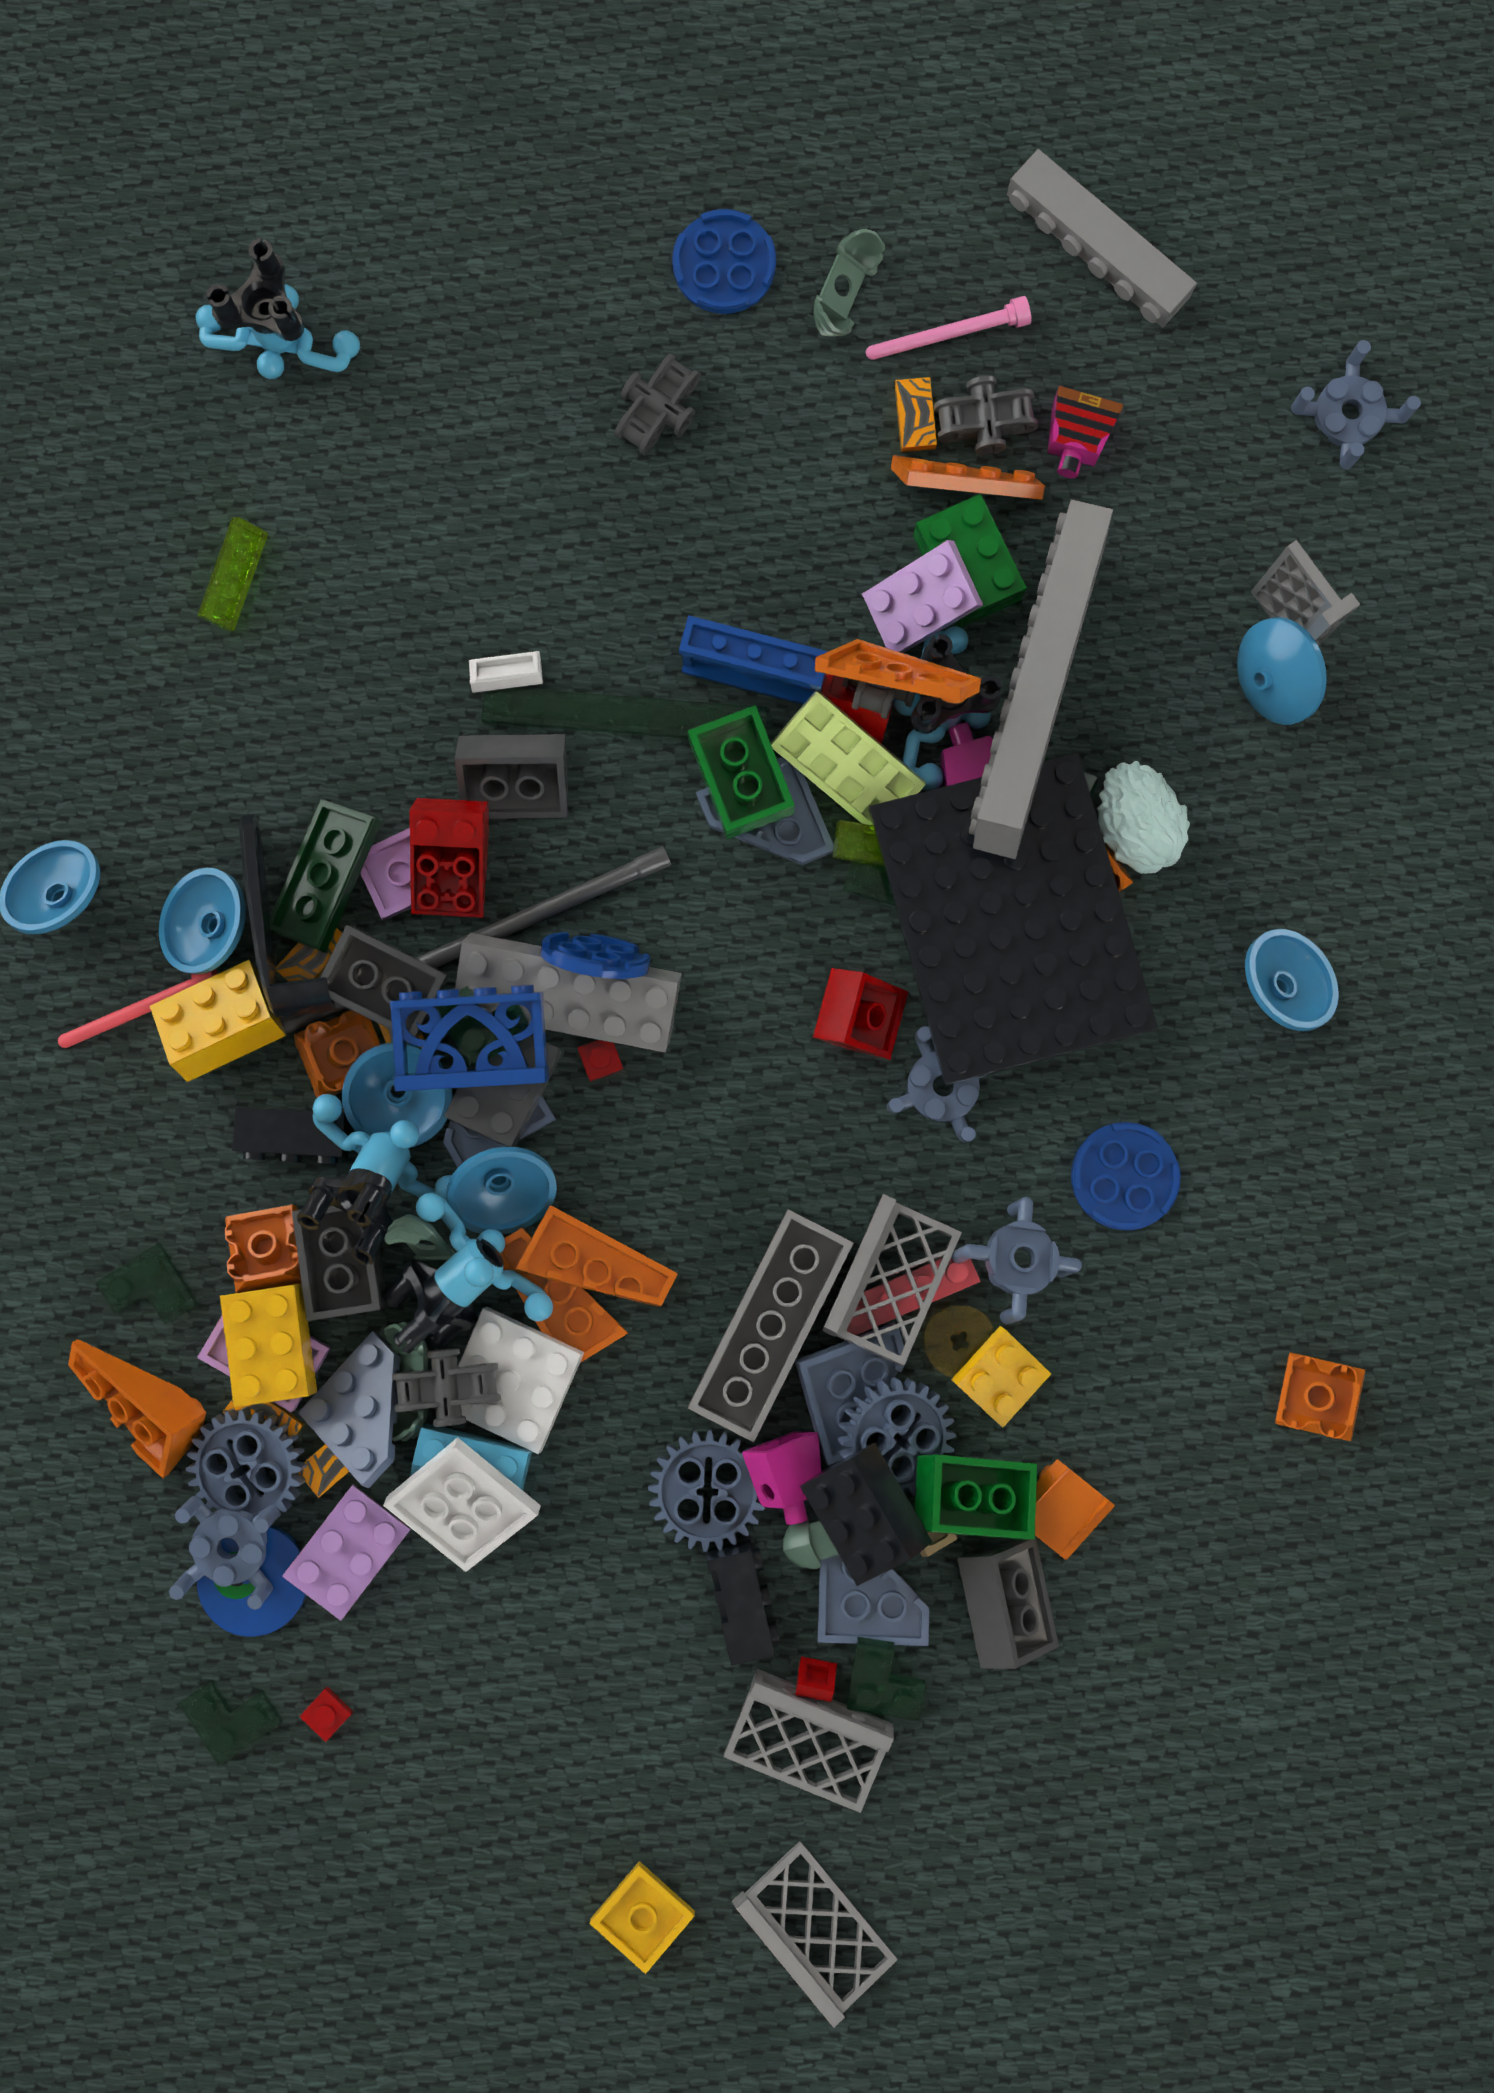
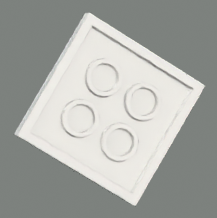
(530, 1377)
(462, 1505)

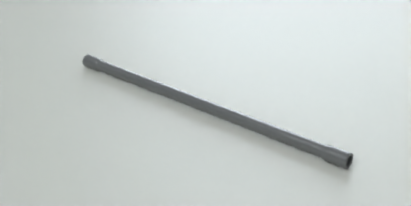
(638, 868)

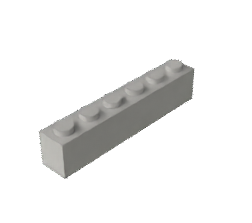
(1100, 238)

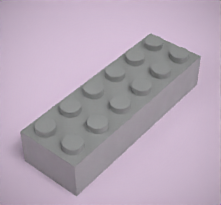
(606, 1009)
(770, 1325)

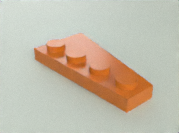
(967, 479)
(897, 670)
(587, 1258)
(575, 1315)

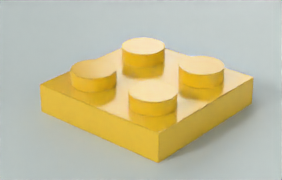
(1001, 1376)
(642, 1917)

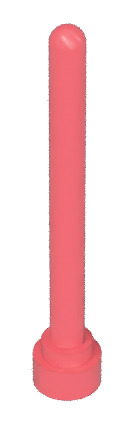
(127, 1013)

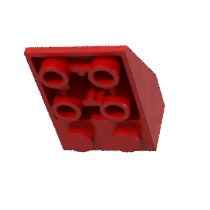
(448, 856)

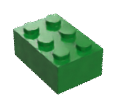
(981, 550)
(741, 772)
(976, 1496)

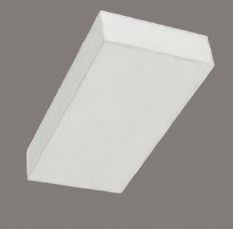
(505, 671)

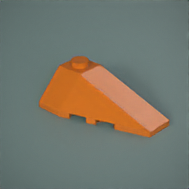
(153, 1410)

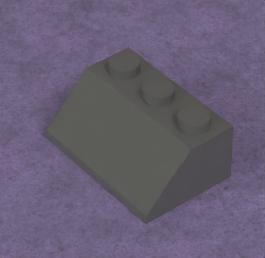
(515, 774)
(1008, 1604)

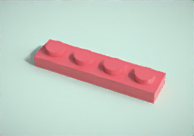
(954, 1279)

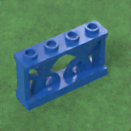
(750, 660)
(428, 1069)

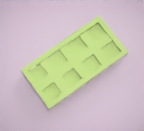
(843, 758)

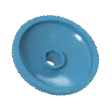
(1281, 670)
(49, 887)
(202, 921)
(1291, 980)
(373, 1105)
(502, 1190)

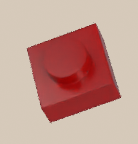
(600, 1059)
(816, 1679)
(326, 1714)

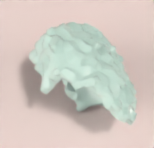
(1142, 818)

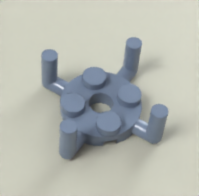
(1365, 396)
(928, 1103)
(1001, 1265)
(216, 1563)

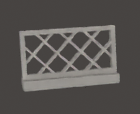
(1325, 607)
(863, 1266)
(828, 1716)
(789, 1954)

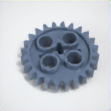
(875, 1416)
(273, 1451)
(675, 1488)

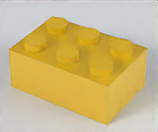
(216, 1021)
(268, 1345)

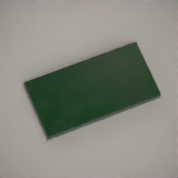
(323, 875)

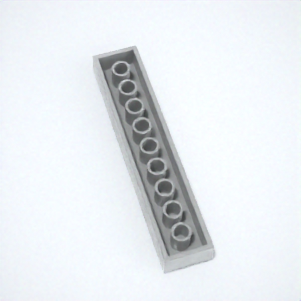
(1039, 679)

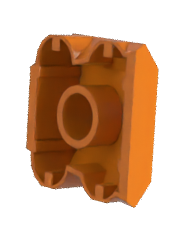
(332, 1048)
(262, 1249)
(1320, 1396)
(1066, 1509)

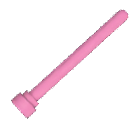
(1015, 313)

